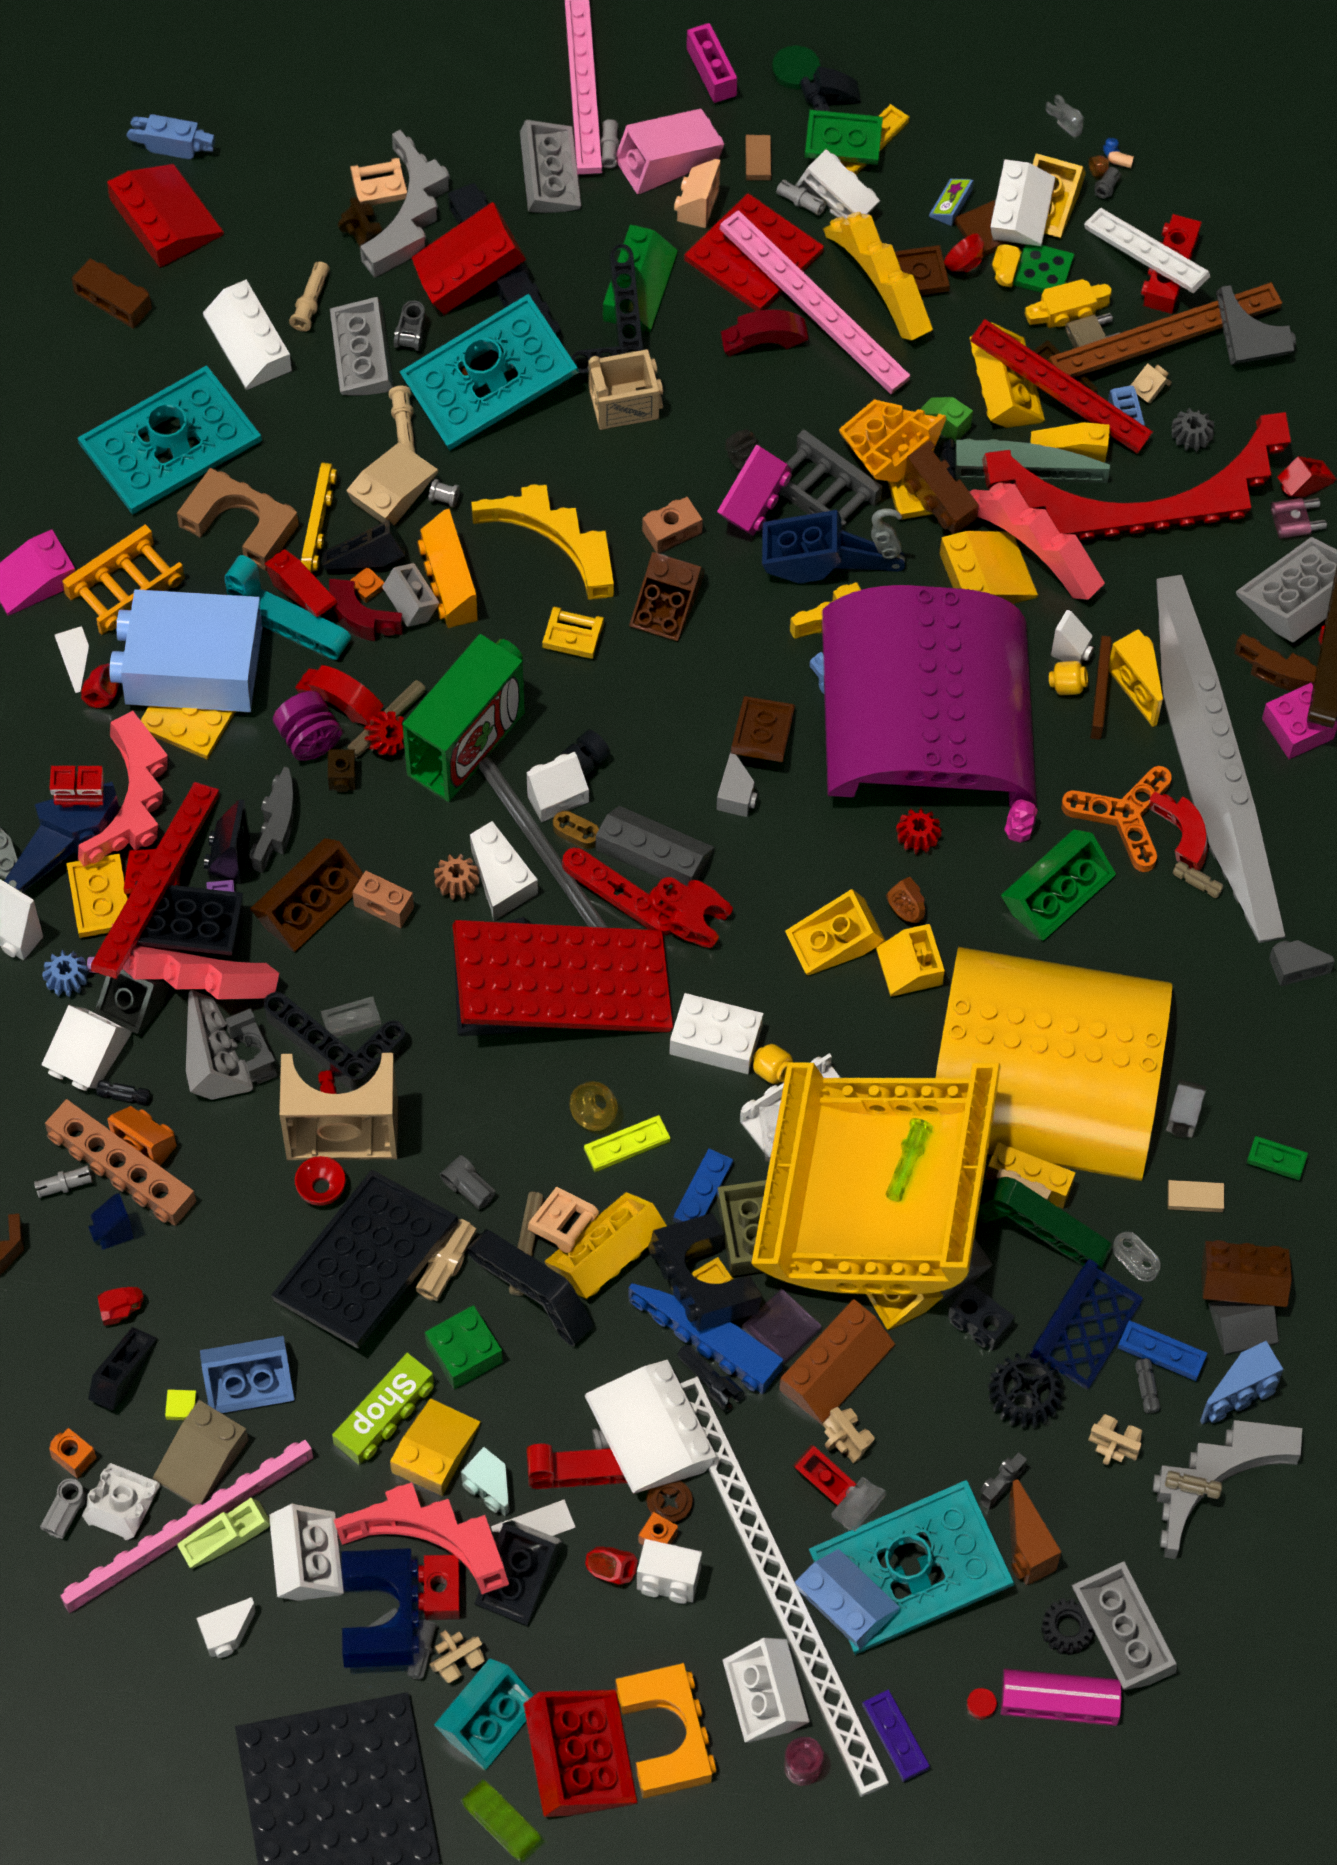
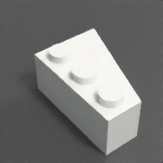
(837, 186)
(501, 870)

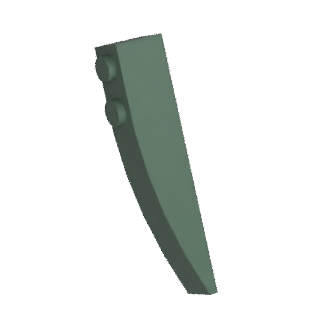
(1043, 461)

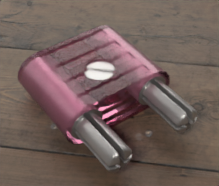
(1292, 518)

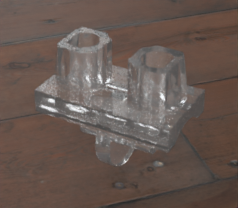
(858, 1504)

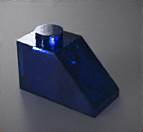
(111, 1223)

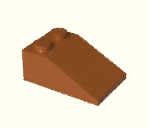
(1032, 1545)

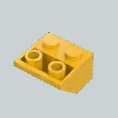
(911, 961)

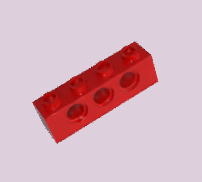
(1181, 237)

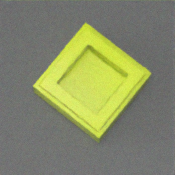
(179, 1404)

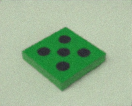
(1042, 268)

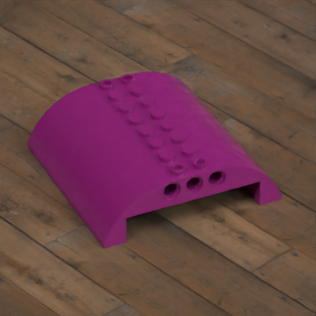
(927, 691)

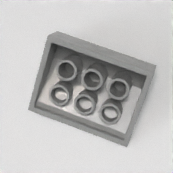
(1295, 590)

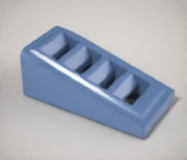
(1127, 397)

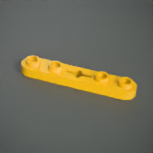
(322, 498)

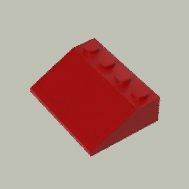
(163, 212)
(467, 259)
(579, 1752)

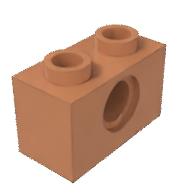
(665, 536)
(383, 899)

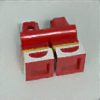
(75, 789)

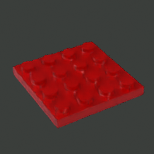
(734, 271)

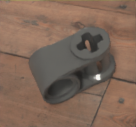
(410, 330)

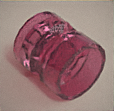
(803, 1761)

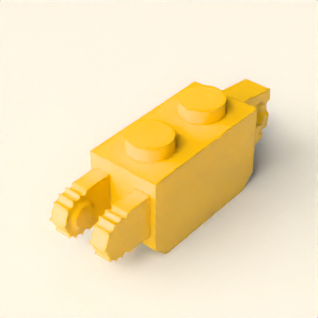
(1068, 303)

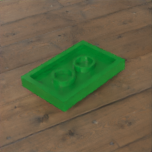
(845, 135)

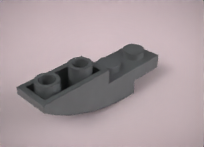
(278, 824)

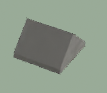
(1243, 1325)

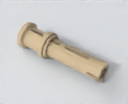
(307, 304)
(402, 414)

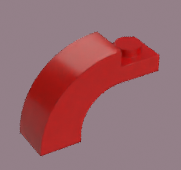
(342, 692)
(1188, 819)

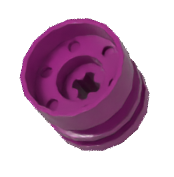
(307, 725)

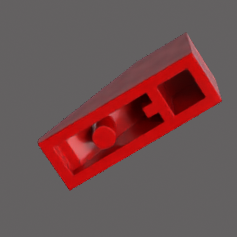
(298, 583)

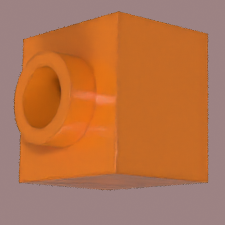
(669, 1530)

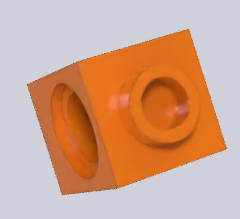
(76, 1463)

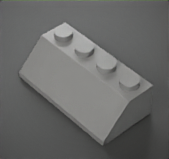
(1125, 1627)

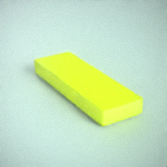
(627, 1143)

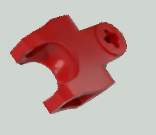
(686, 909)

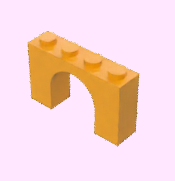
(669, 1690)

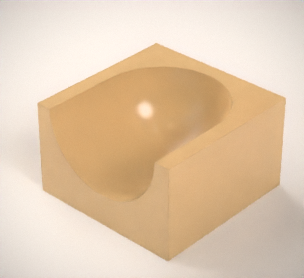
(339, 1125)

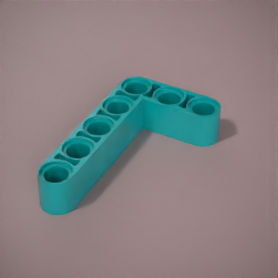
(284, 616)

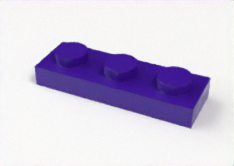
(895, 1735)

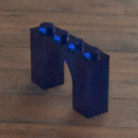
(395, 1640)

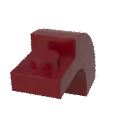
(764, 327)
(358, 618)

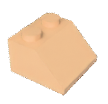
(698, 194)

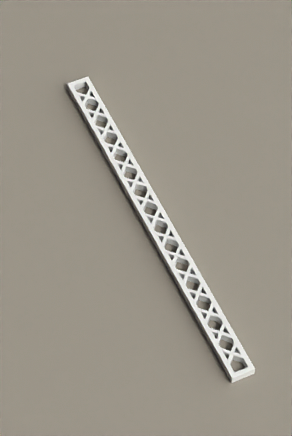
(778, 1605)

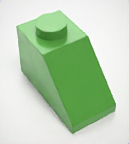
(957, 415)

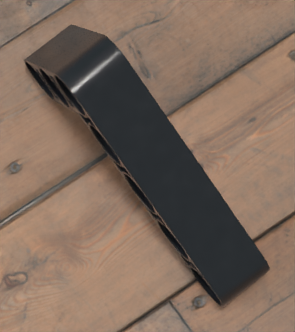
(622, 319)
(332, 1046)
(535, 1281)

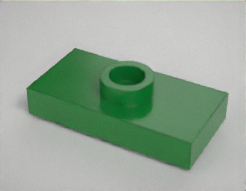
(1277, 1158)

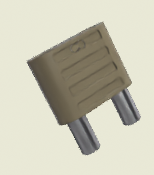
(1087, 329)

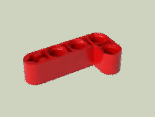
(571, 1468)

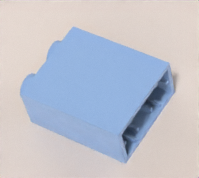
(188, 650)

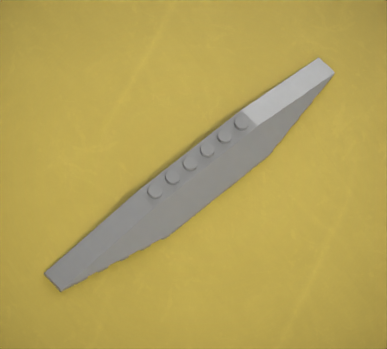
(1213, 759)

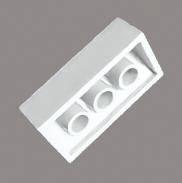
(247, 335)

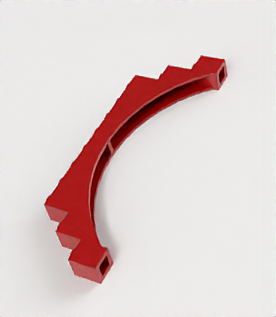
(1218, 497)

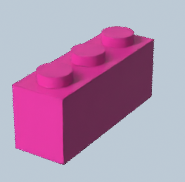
(711, 63)

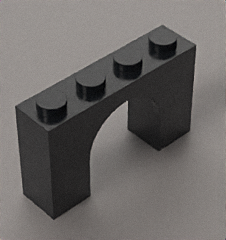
(704, 1302)

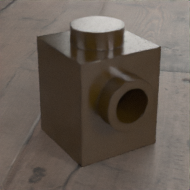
(342, 770)

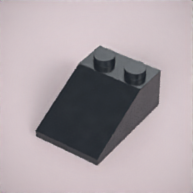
(229, 845)
(528, 1564)

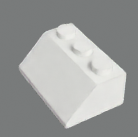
(1022, 203)
(305, 1553)
(765, 1689)

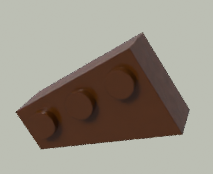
(938, 491)

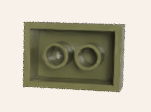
(739, 1216)

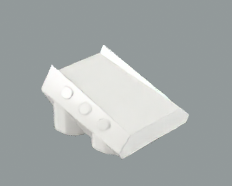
(120, 1501)

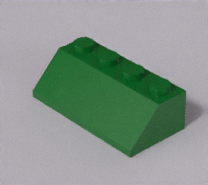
(653, 266)
(1059, 883)

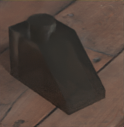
(1185, 1109)

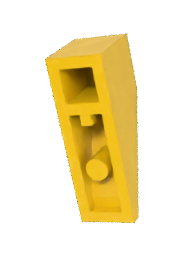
(1079, 438)

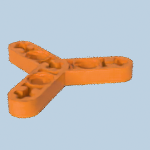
(1124, 825)

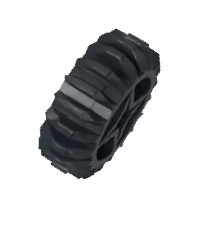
(1008, 1403)

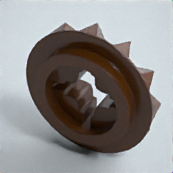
(683, 1501)

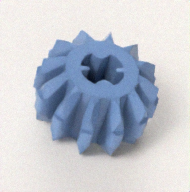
(62, 965)

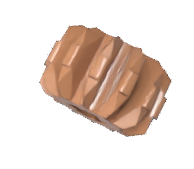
(464, 883)

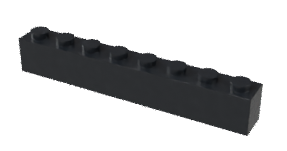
(515, 283)

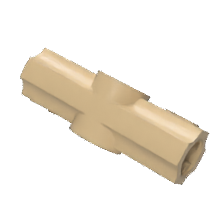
(446, 1261)

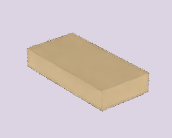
(1195, 1196)

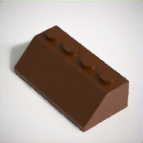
(309, 894)

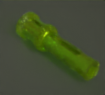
(912, 1148)

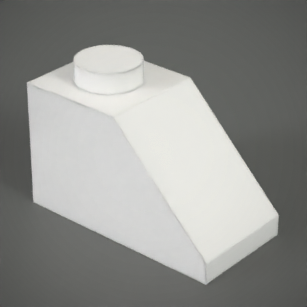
(1072, 640)
(226, 1627)

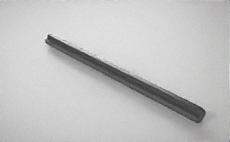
(540, 843)

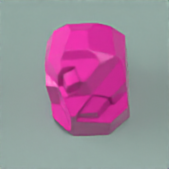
(1021, 821)

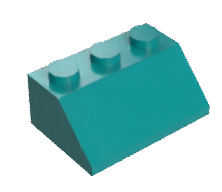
(486, 1713)

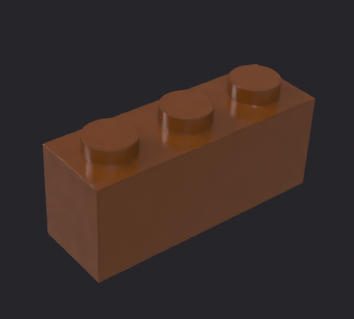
(111, 293)

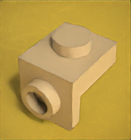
(1150, 382)

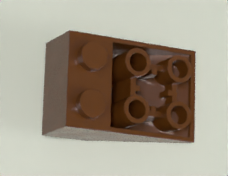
(666, 596)

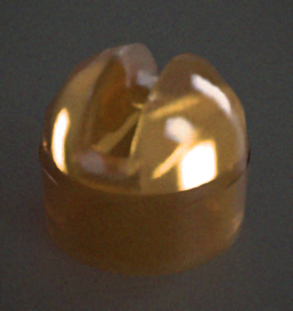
(1098, 165)

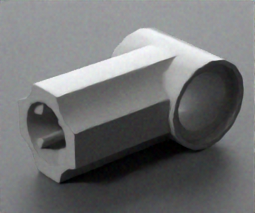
(63, 1510)

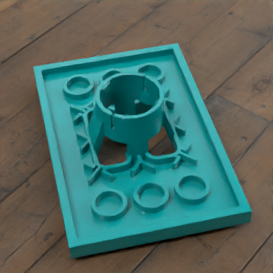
(450, 396)
(203, 413)
(958, 1545)

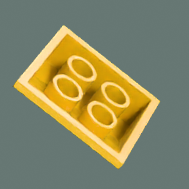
(987, 564)

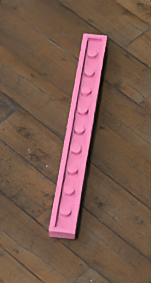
(583, 87)
(814, 302)
(175, 1531)

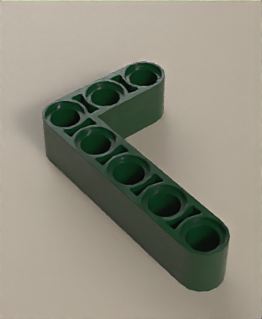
(1044, 1219)

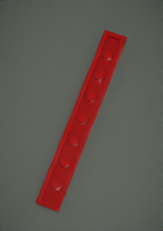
(1060, 385)

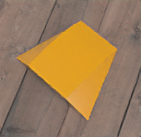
(887, 434)

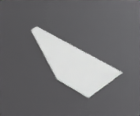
(74, 651)
(548, 1519)

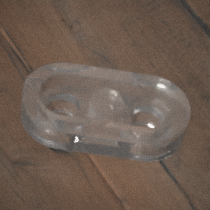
(1135, 1255)

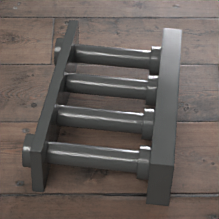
(834, 464)

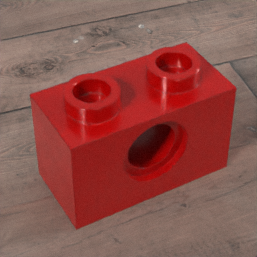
(443, 1604)

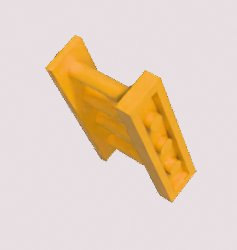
(120, 557)

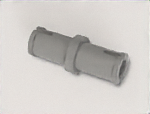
(609, 144)
(801, 197)
(63, 1181)

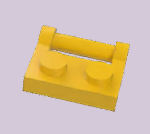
(571, 638)

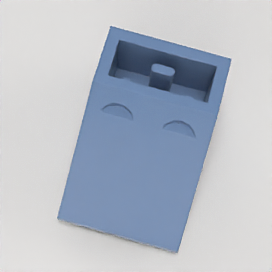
(1250, 1377)

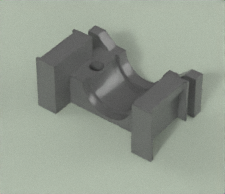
(244, 1029)

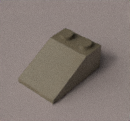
(200, 1453)

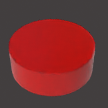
(981, 1703)

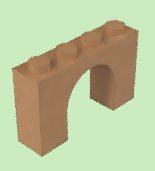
(219, 493)

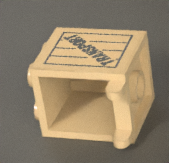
(615, 387)

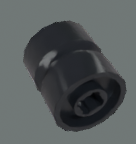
(589, 749)

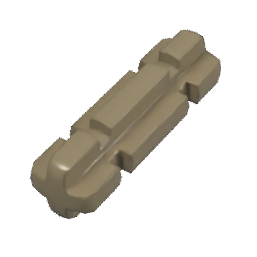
(1197, 879)
(1193, 1484)

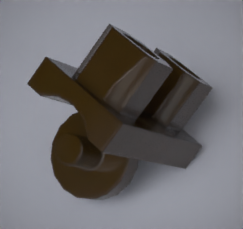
(357, 223)

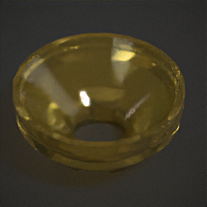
(585, 1109)

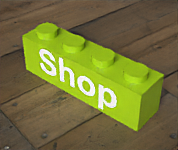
(383, 1409)

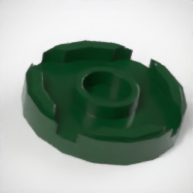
(793, 64)

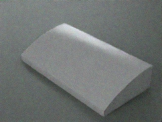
(549, 167)
(361, 348)

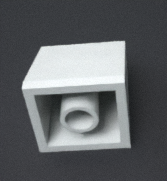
(84, 1047)

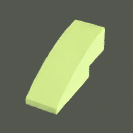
(224, 1533)

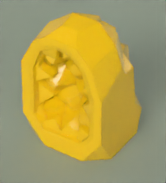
(1006, 264)

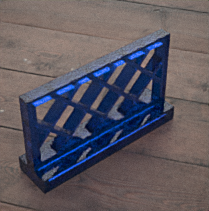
(1068, 1307)

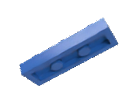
(704, 1186)
(1162, 1350)

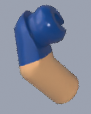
(1114, 155)

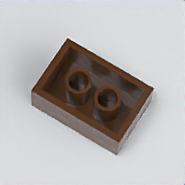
(1246, 1273)

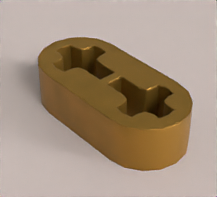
(575, 830)

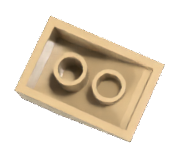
(391, 484)

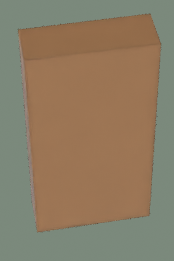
(758, 157)

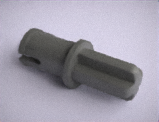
(426, 1634)

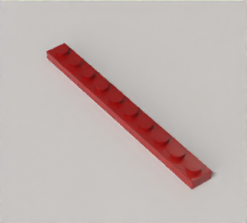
(154, 880)

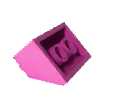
(755, 490)

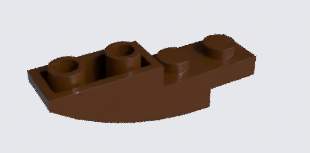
(1272, 667)

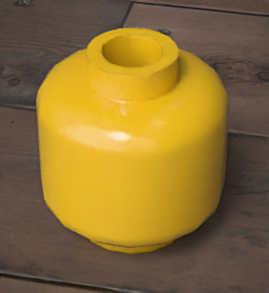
(1068, 678)
(771, 1063)

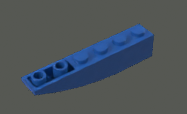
(725, 1343)

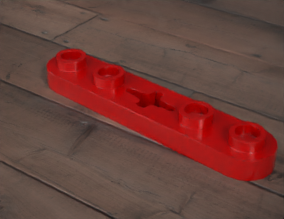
(597, 876)

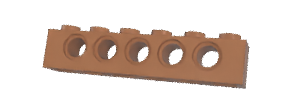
(71, 1118)

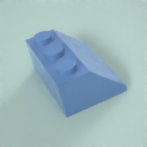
(247, 1375)
(846, 1597)

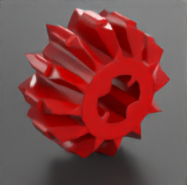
(378, 733)
(924, 838)

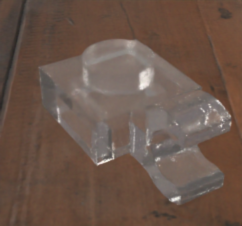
(1068, 118)

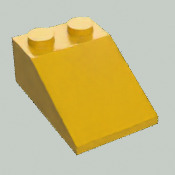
(1065, 193)
(1136, 671)
(835, 933)
(434, 1446)

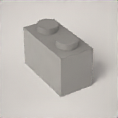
(410, 594)

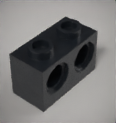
(986, 1312)

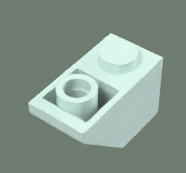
(487, 1478)

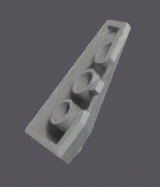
(210, 1055)

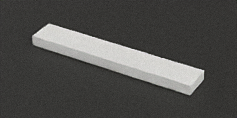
(1147, 250)

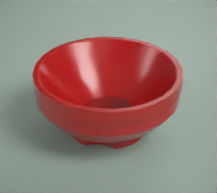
(965, 254)
(319, 1169)

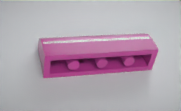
(1061, 1697)

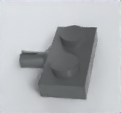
(1009, 1471)

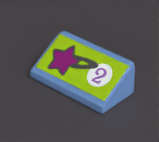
(952, 200)

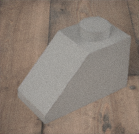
(736, 789)

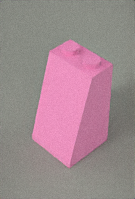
(666, 148)

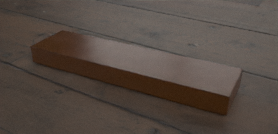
(1101, 687)

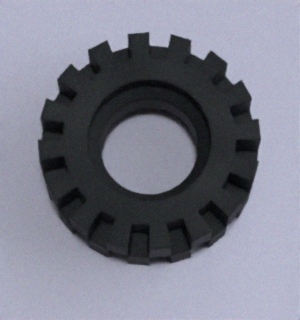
(1060, 1641)

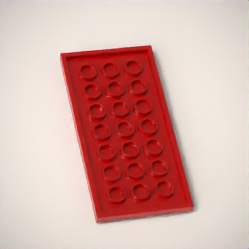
(561, 976)

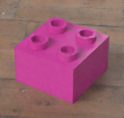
(1288, 723)

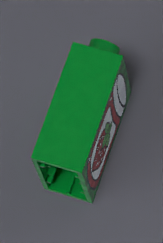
(465, 716)

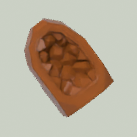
(907, 900)

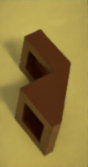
(15, 1245)

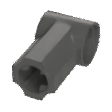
(462, 1177)

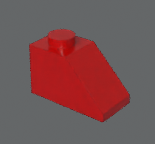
(1305, 477)
(824, 1474)

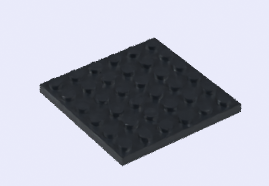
(338, 1786)

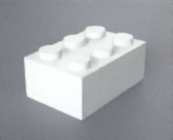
(716, 1033)

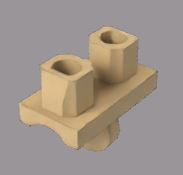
(844, 1436)
(1114, 1444)
(469, 1650)

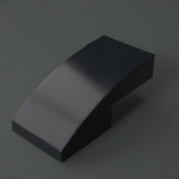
(837, 83)

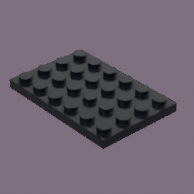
(365, 1258)

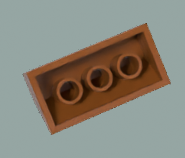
(837, 1362)

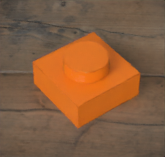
(367, 584)

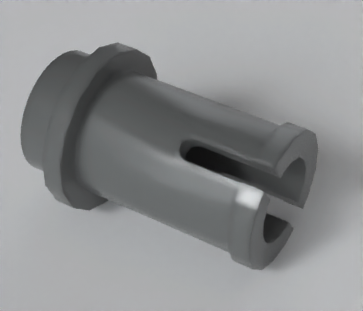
(1105, 186)

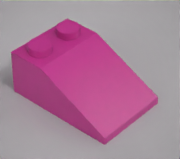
(33, 572)

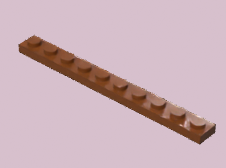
(1160, 333)

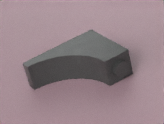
(1247, 337)

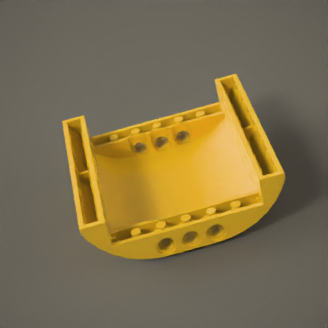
(1073, 1056)
(829, 1175)

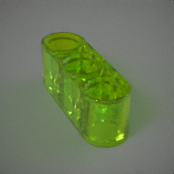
(500, 1819)

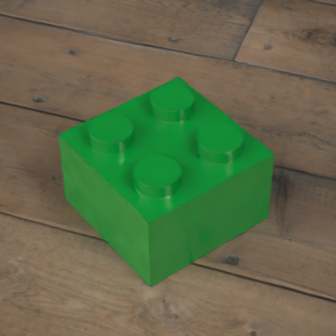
(463, 1347)

